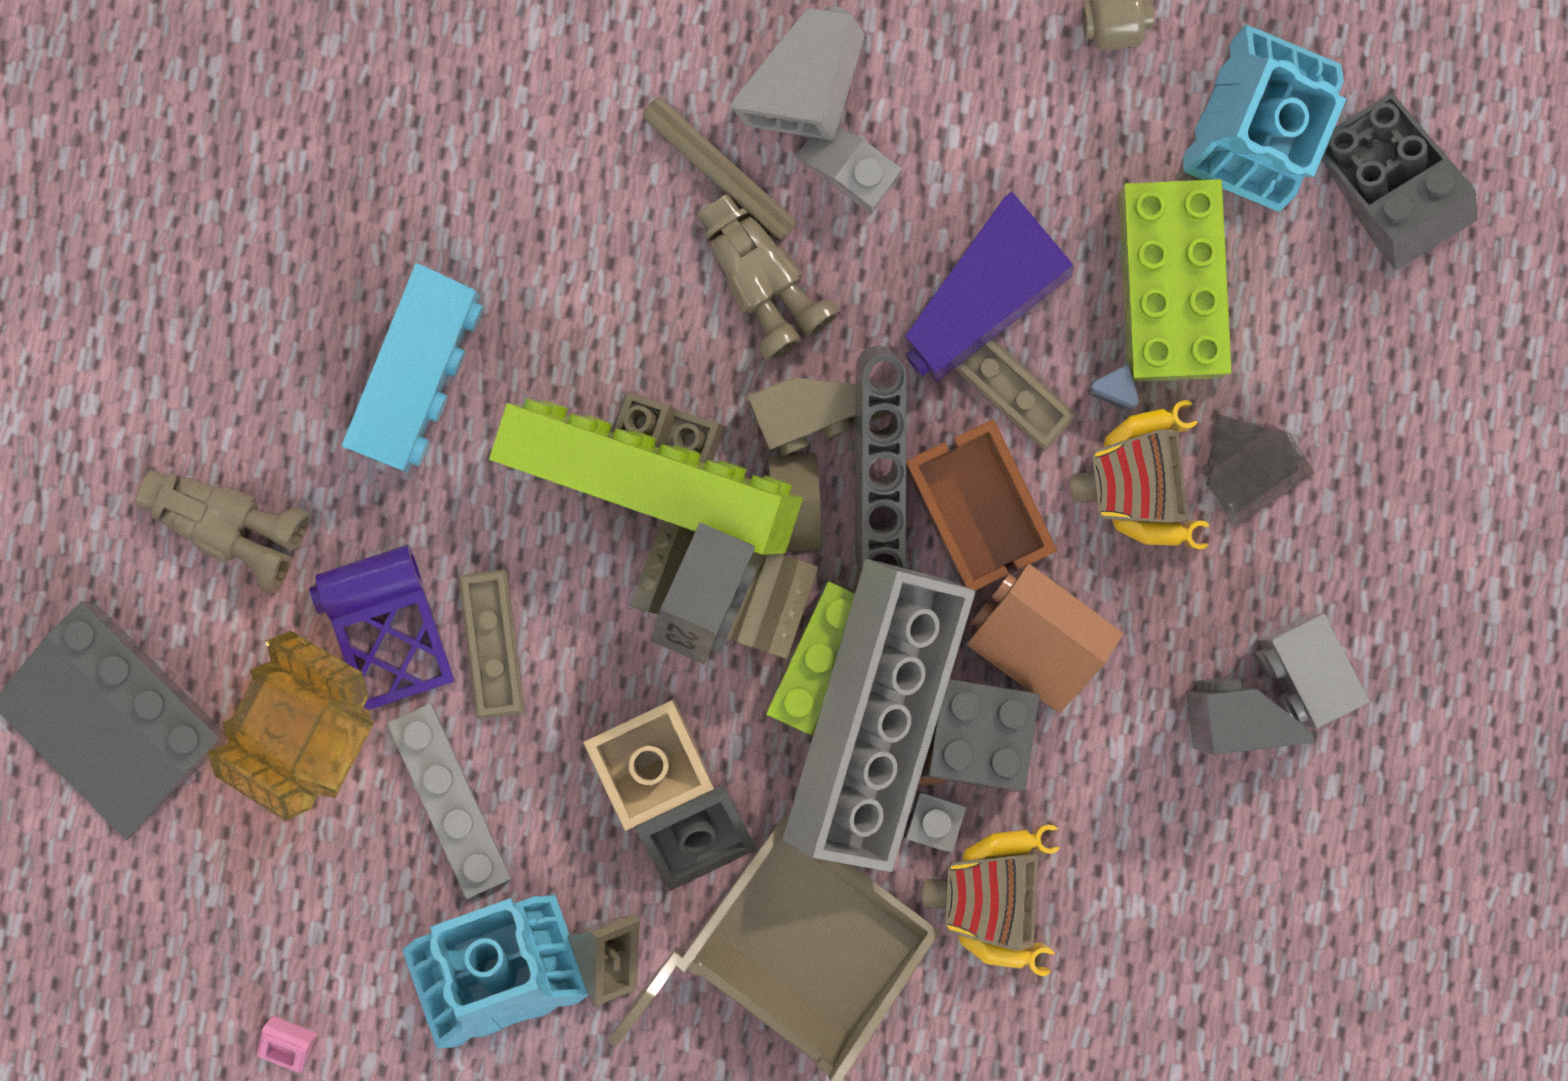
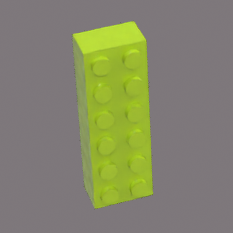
(645, 478)

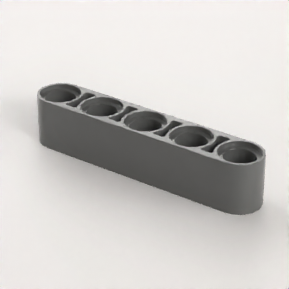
(878, 444)

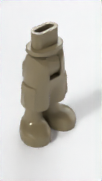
(758, 272)
(216, 523)

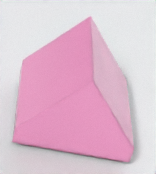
(285, 1044)

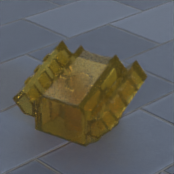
(294, 728)

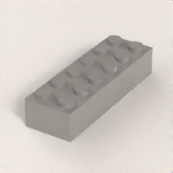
(878, 716)

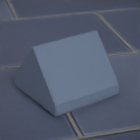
(1116, 389)

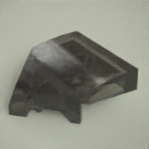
(1252, 466)

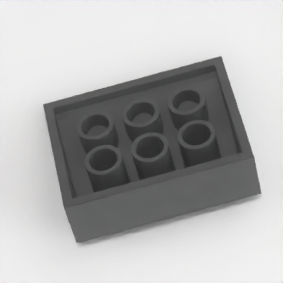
(108, 718)

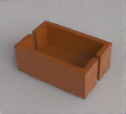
(980, 506)

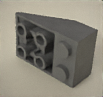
(1398, 181)

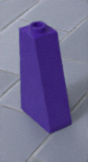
(990, 287)

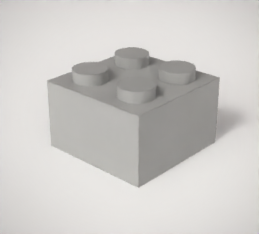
(1311, 671)

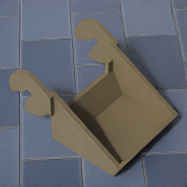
(803, 951)

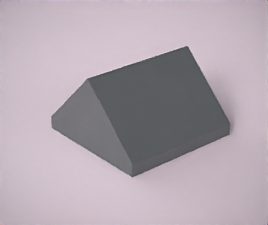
(696, 837)

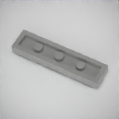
(449, 800)

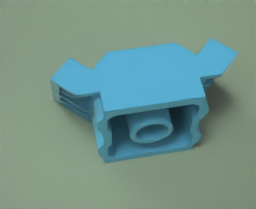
(1266, 119)
(494, 969)

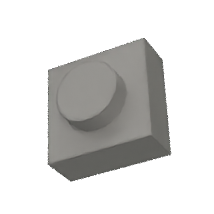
(935, 822)

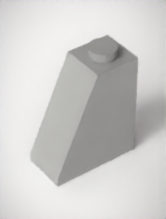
(805, 77)

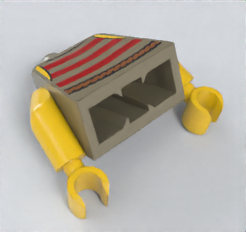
(1142, 480)
(994, 898)

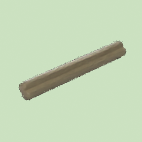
(719, 168)

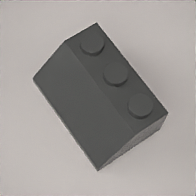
(1239, 719)

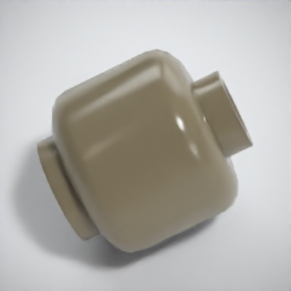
(1117, 22)

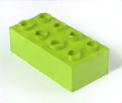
(1174, 280)

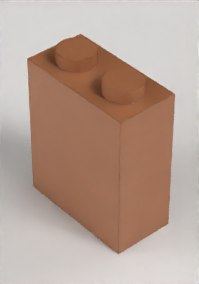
(1042, 637)

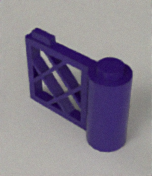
(372, 589)

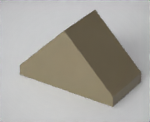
(803, 475)
(608, 957)

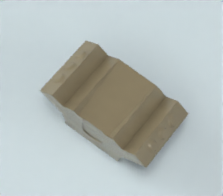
(771, 605)

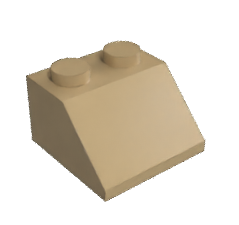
(649, 764)

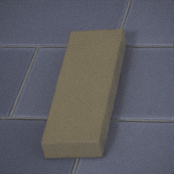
(1016, 393)
(491, 644)

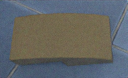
(670, 425)

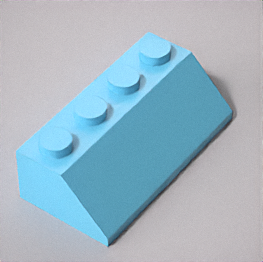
(413, 369)

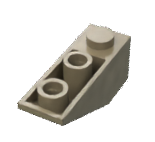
(803, 408)

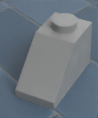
(852, 167)

